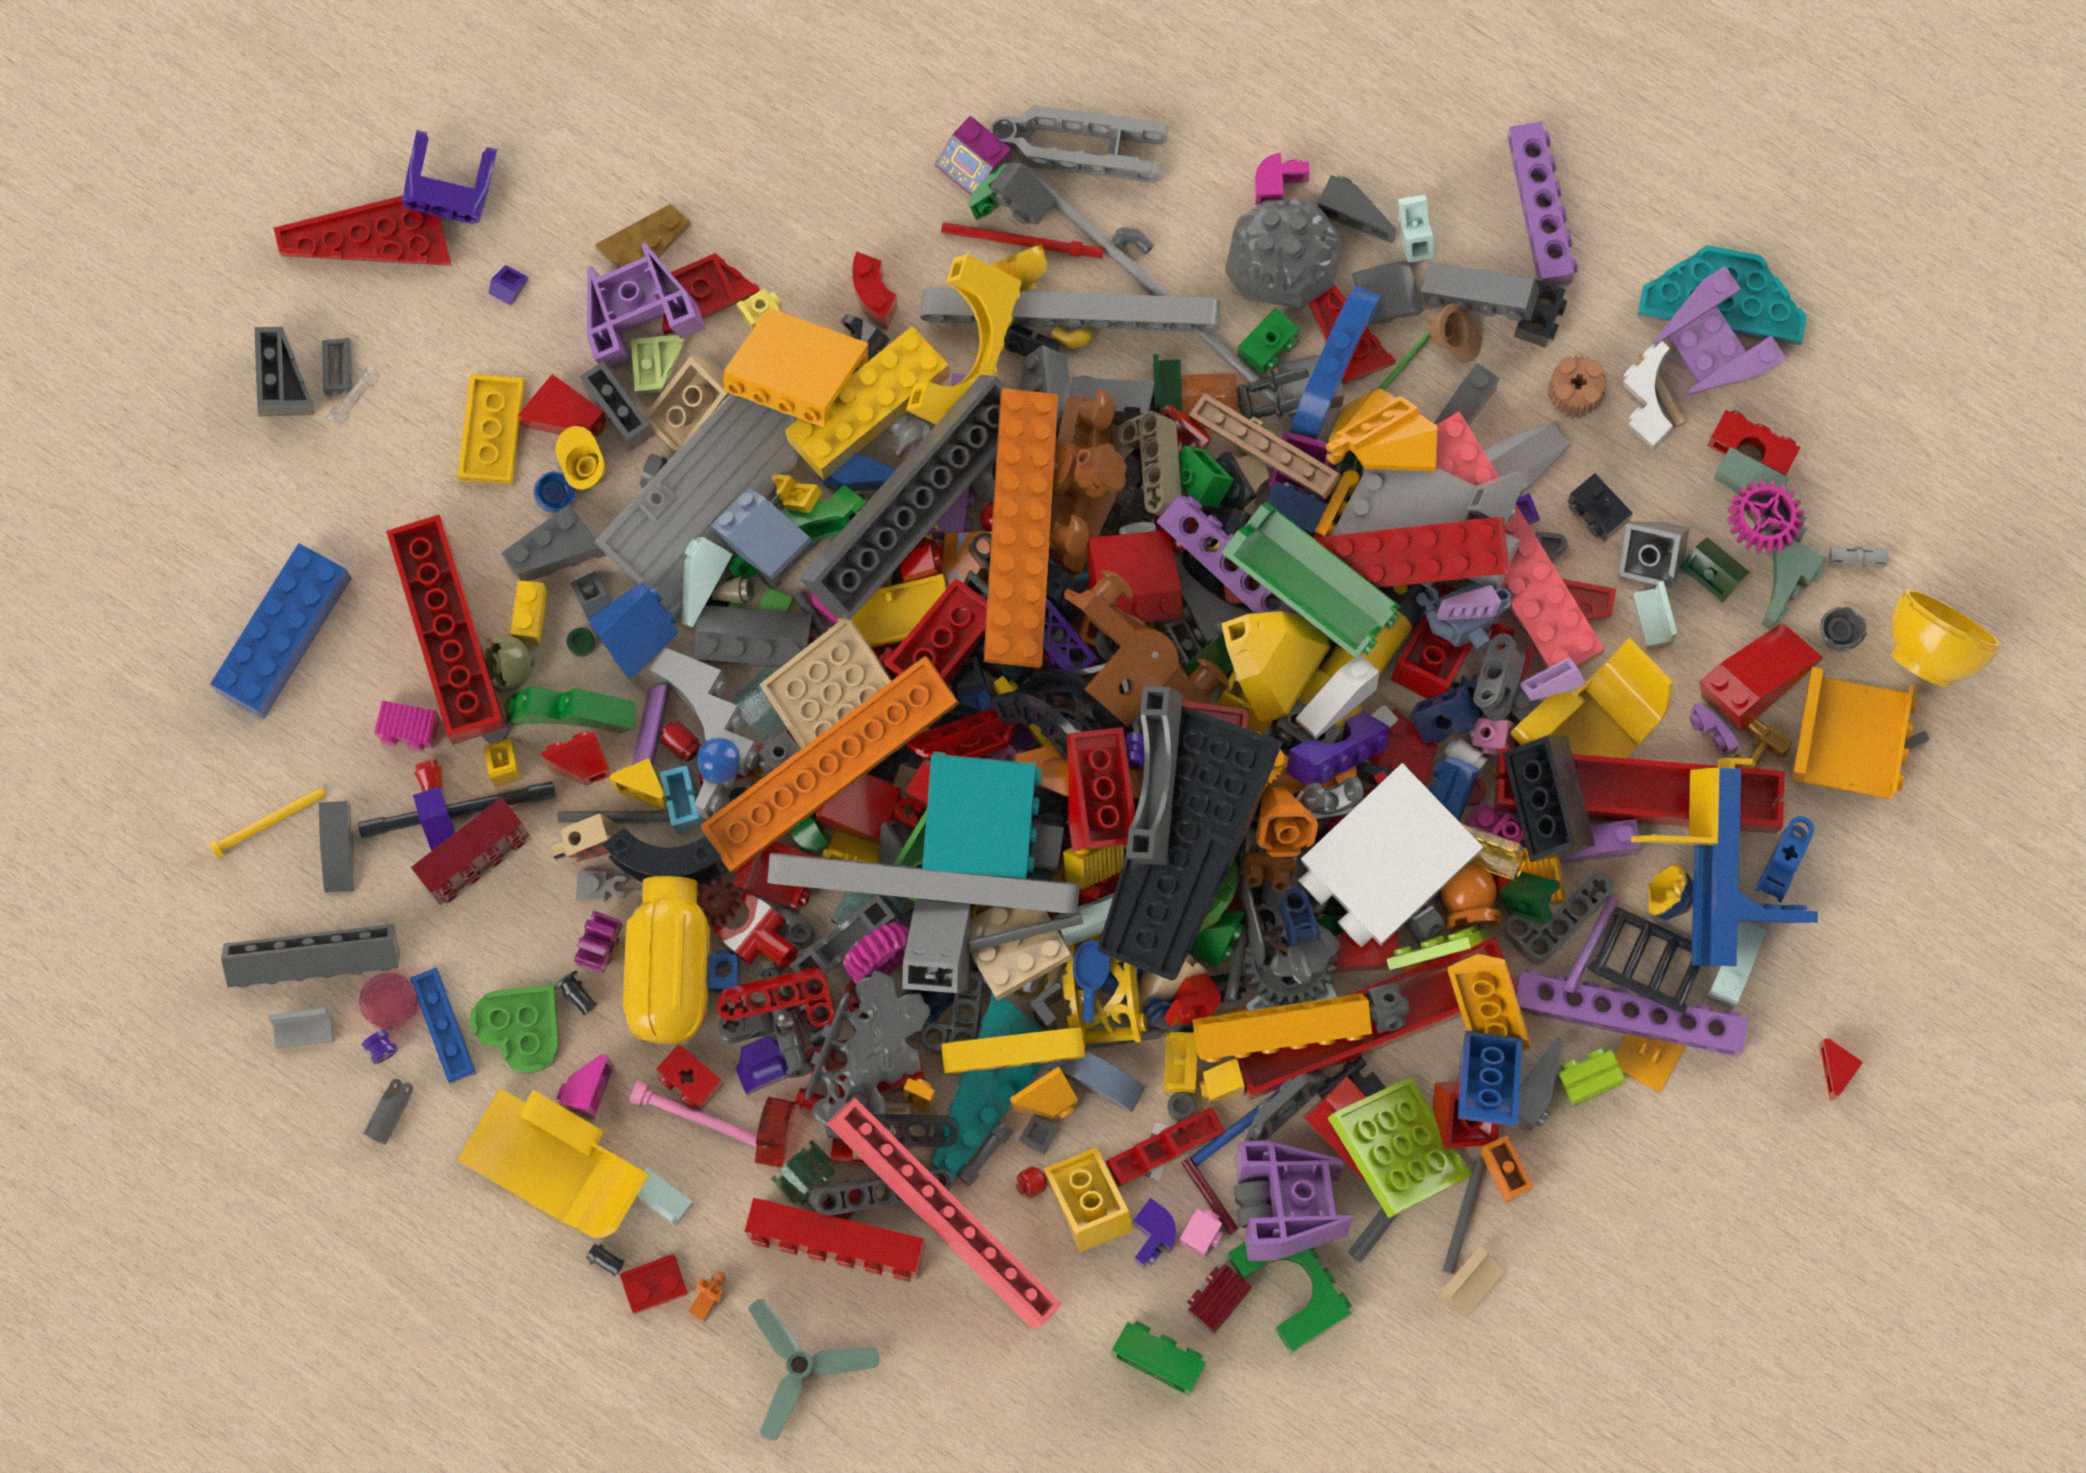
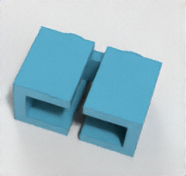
(681, 788)

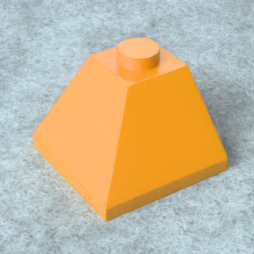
(1046, 1097)

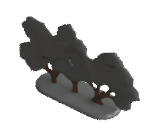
(1302, 959)

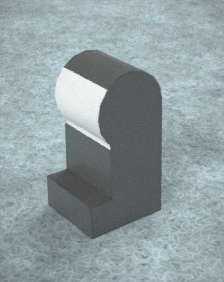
(1425, 924)

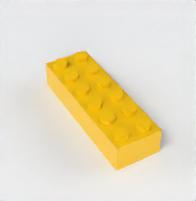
(868, 403)

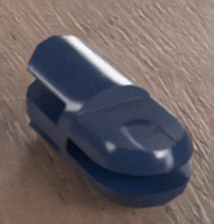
(1156, 1010)

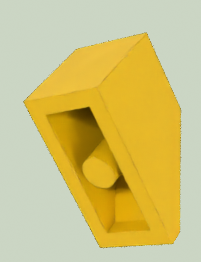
(1222, 1082)

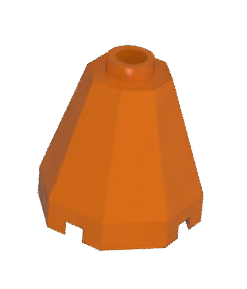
(1284, 824)

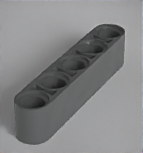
(866, 1196)

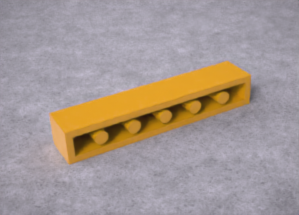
(1282, 1027)

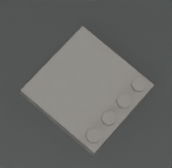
(1405, 500)

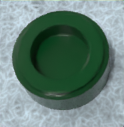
(580, 642)

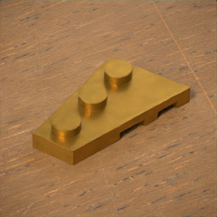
(656, 230)

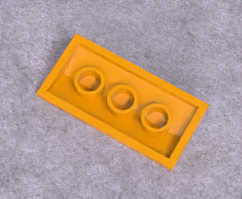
(1488, 997)

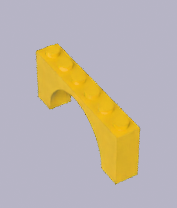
(992, 302)

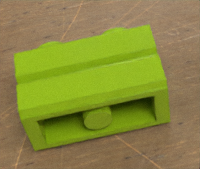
(1590, 1077)

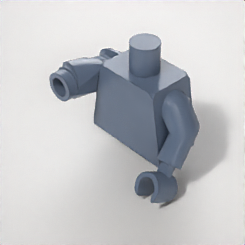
(1462, 630)

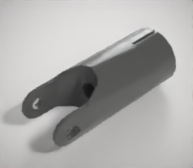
(388, 1111)

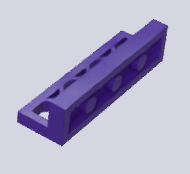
(1057, 657)

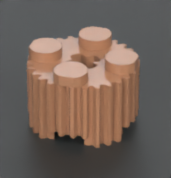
(1577, 372)

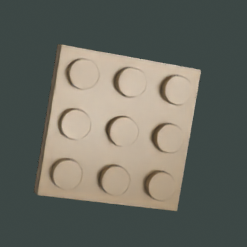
(1020, 961)

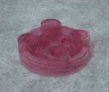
(388, 1001)

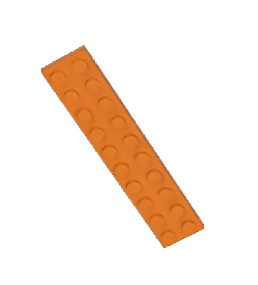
(1021, 528)
(829, 764)

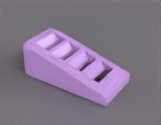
(1470, 605)
(1554, 680)

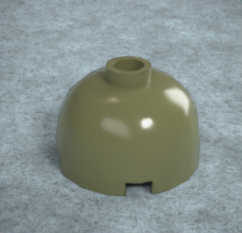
(509, 662)

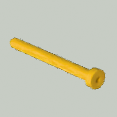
(266, 822)

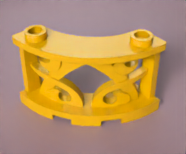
(1127, 987)

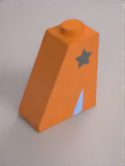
(958, 560)

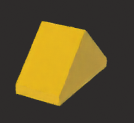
(502, 763)

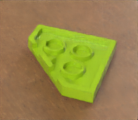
(1439, 946)

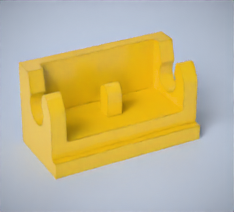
(1180, 1063)

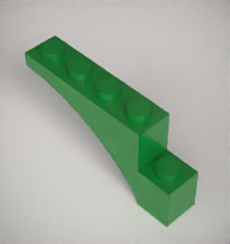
(822, 522)

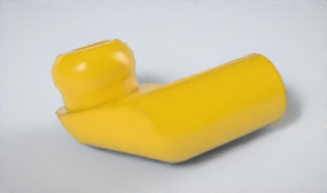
(1073, 339)

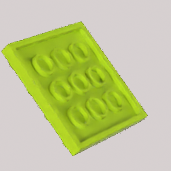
(1399, 1147)

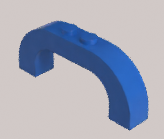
(1333, 362)

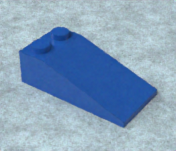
(1490, 1078)

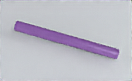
(1591, 944)

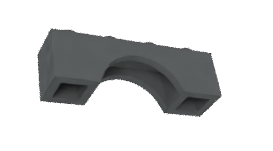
(835, 946)

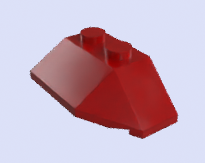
(968, 737)

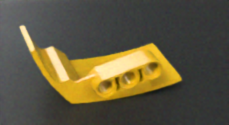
(1609, 712)
(553, 1162)

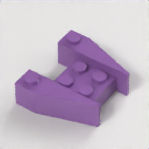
(631, 298)
(1709, 344)
(1299, 1198)

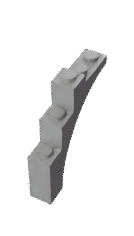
(701, 689)

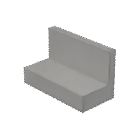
(302, 1028)

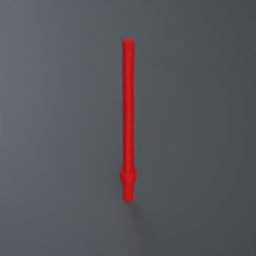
(1074, 249)

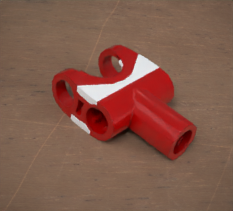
(759, 935)

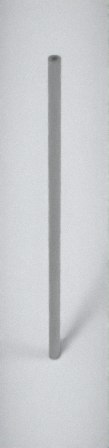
(1148, 283)

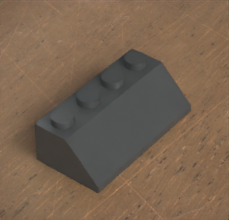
(750, 636)

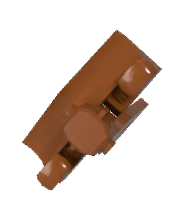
(1084, 478)

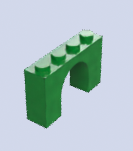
(1321, 1313)

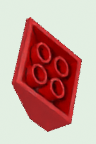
(1146, 565)

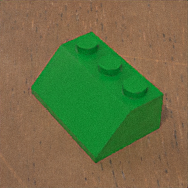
(1159, 1357)

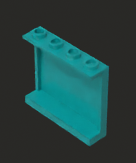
(981, 816)

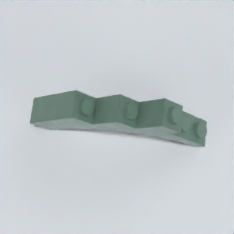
(1795, 562)

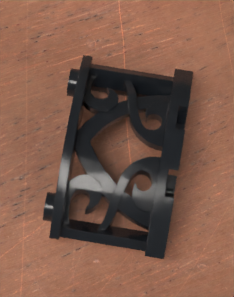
(1029, 706)
(641, 860)

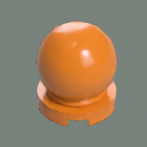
(1470, 899)

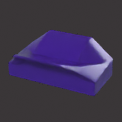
(761, 1065)

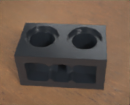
(1543, 314)

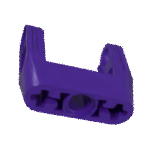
(442, 197)

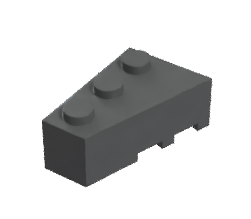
(1047, 373)
(278, 378)
(1129, 396)
(552, 546)

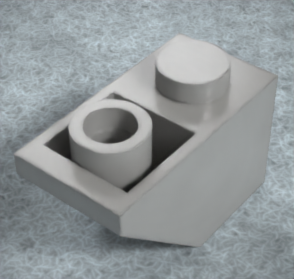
(1498, 496)

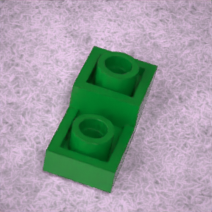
(983, 199)
(810, 835)

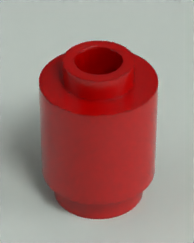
(680, 741)

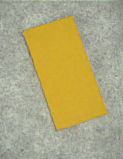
(491, 429)

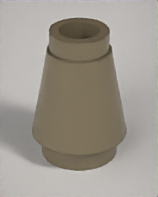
(734, 590)

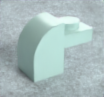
(1415, 229)

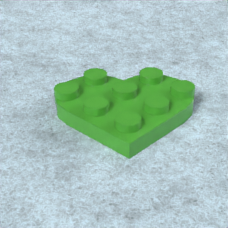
(520, 1024)

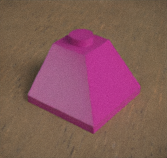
(586, 1087)

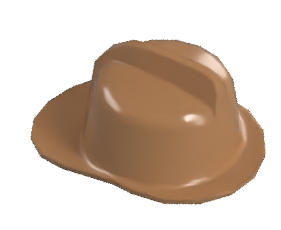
(1455, 332)

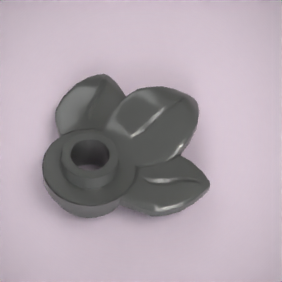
(794, 926)

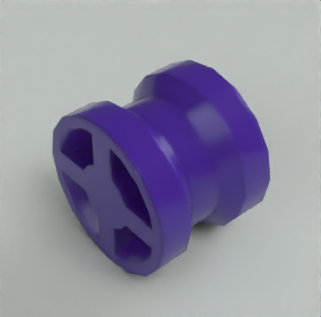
(379, 1046)

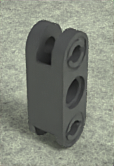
(1499, 677)

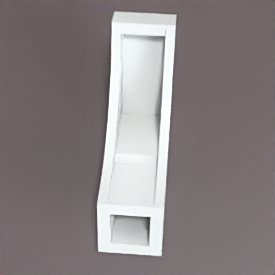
(1640, 381)

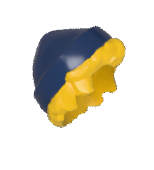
(1670, 893)

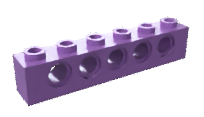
(1534, 138)
(1176, 521)

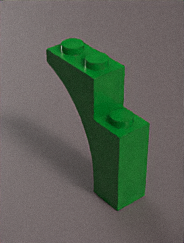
(570, 708)

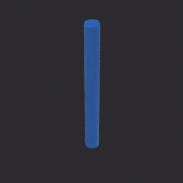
(1230, 1133)

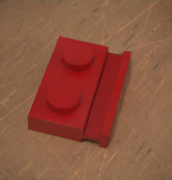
(653, 1284)

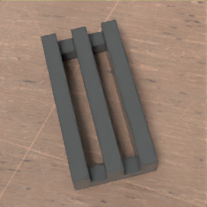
(337, 388)

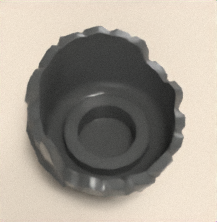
(1843, 628)

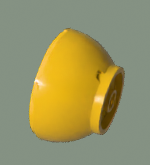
(1938, 640)

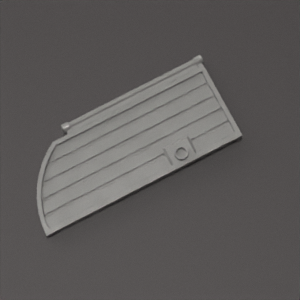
(725, 457)

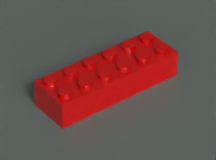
(836, 1239)

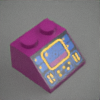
(972, 155)

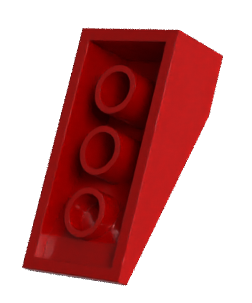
(944, 633)
(1430, 661)
(1758, 675)
(1099, 789)

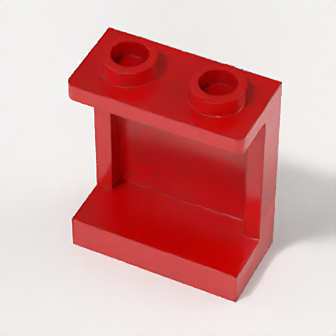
(754, 876)

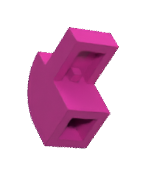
(1273, 173)

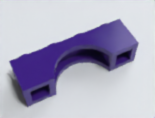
(1319, 762)

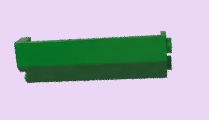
(1312, 580)

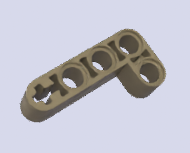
(1158, 445)

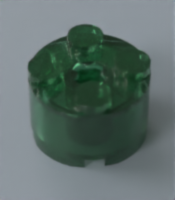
(804, 1172)

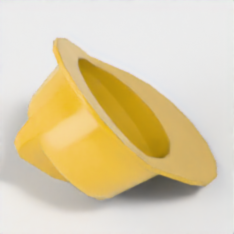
(580, 458)

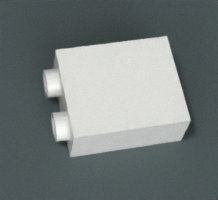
(1388, 857)

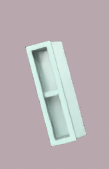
(1094, 919)

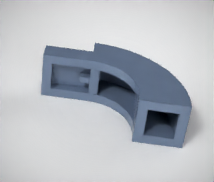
(1103, 1079)

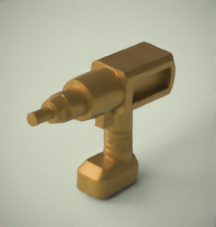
(1765, 738)

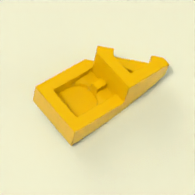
(795, 495)

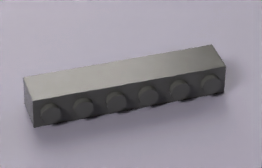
(310, 956)

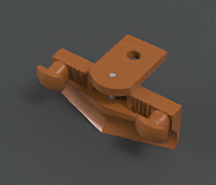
(1143, 656)

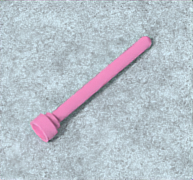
(643, 1095)

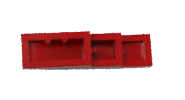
(1165, 1146)

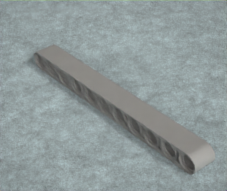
(1085, 310)
(922, 884)

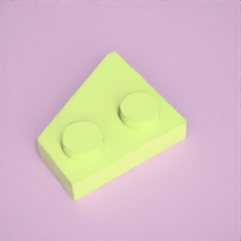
(654, 362)

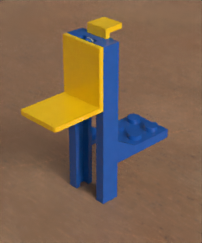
(1715, 837)

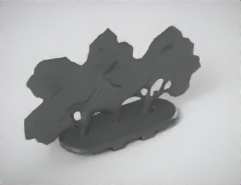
(875, 1049)

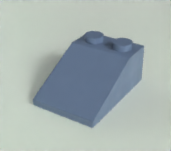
(760, 533)

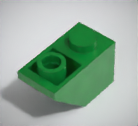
(1215, 940)

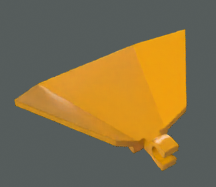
(1384, 434)

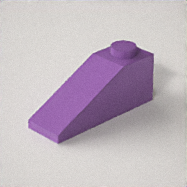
(1610, 841)

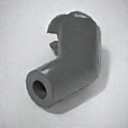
(1133, 236)

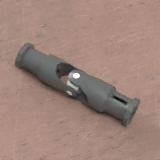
(793, 1044)

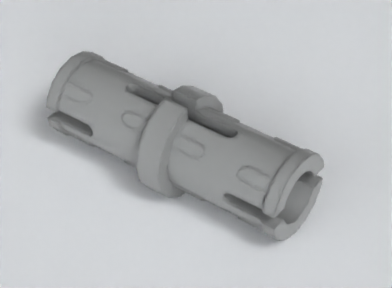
(1858, 556)

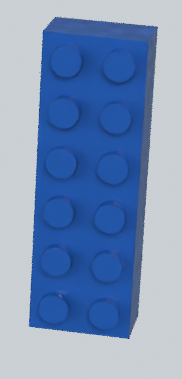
(281, 630)

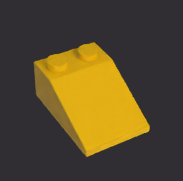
(1088, 1199)

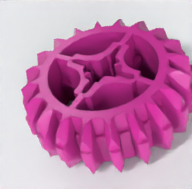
(1756, 510)
(878, 951)

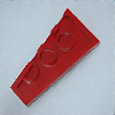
(1369, 354)

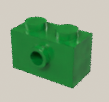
(1269, 342)
(1203, 476)

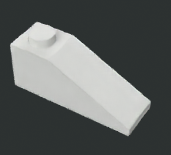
(1339, 696)

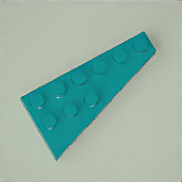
(985, 1094)

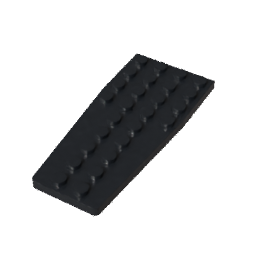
(1213, 804)

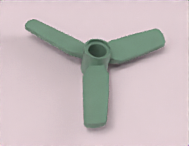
(823, 1363)

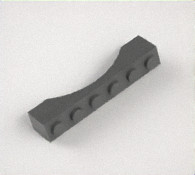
(1151, 825)

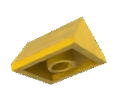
(640, 783)

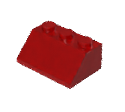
(1341, 1096)

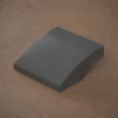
(1397, 288)

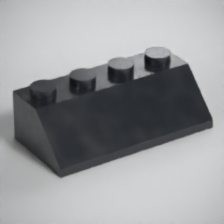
(1548, 798)

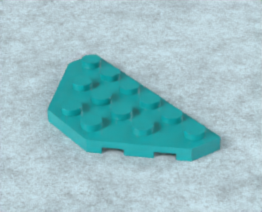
(1757, 310)

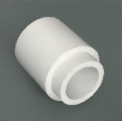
(1466, 752)

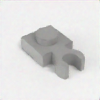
(595, 886)

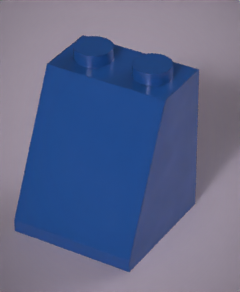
(634, 628)

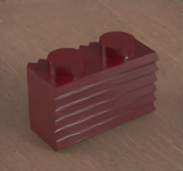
(1219, 1298)

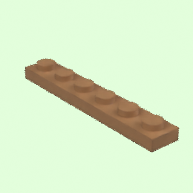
(1264, 446)

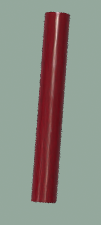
(1209, 1195)

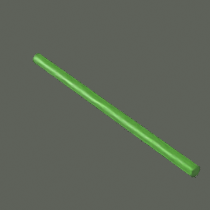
(1405, 361)

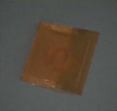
(1218, 386)

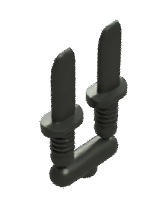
(1273, 381)

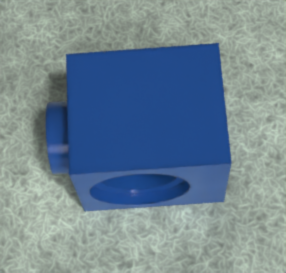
(723, 957)

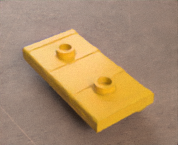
(896, 610)

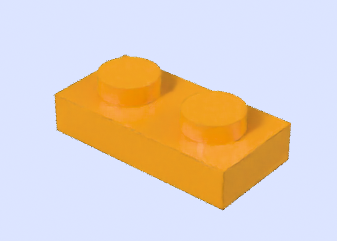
(919, 1095)

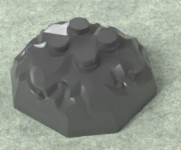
(1284, 253)

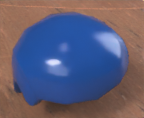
(553, 492)
(718, 760)

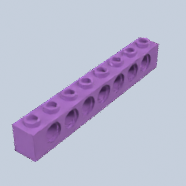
(1731, 1022)

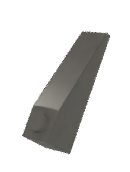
(1471, 395)

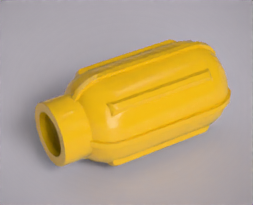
(666, 962)

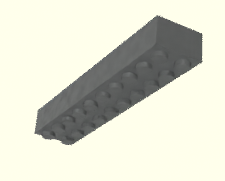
(909, 502)

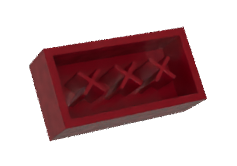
(471, 851)

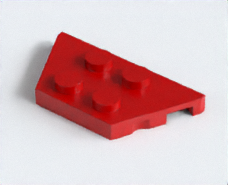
(712, 286)
(1407, 748)

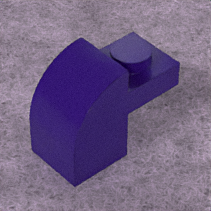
(1159, 1226)

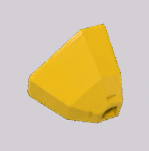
(1274, 659)

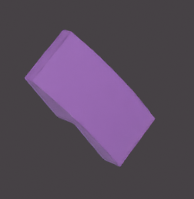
(1708, 722)

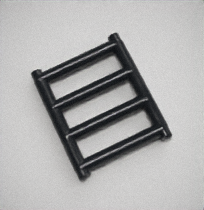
(1625, 978)

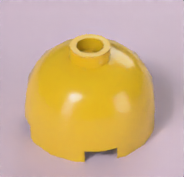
(1025, 266)

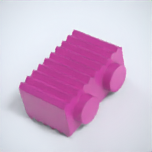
(406, 725)

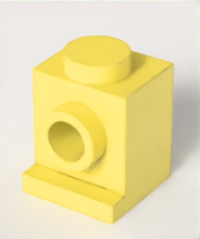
(748, 308)

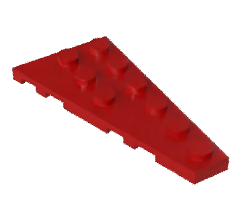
(368, 233)

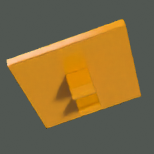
(1648, 1059)

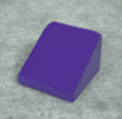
(507, 284)

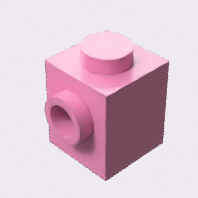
(1202, 1232)

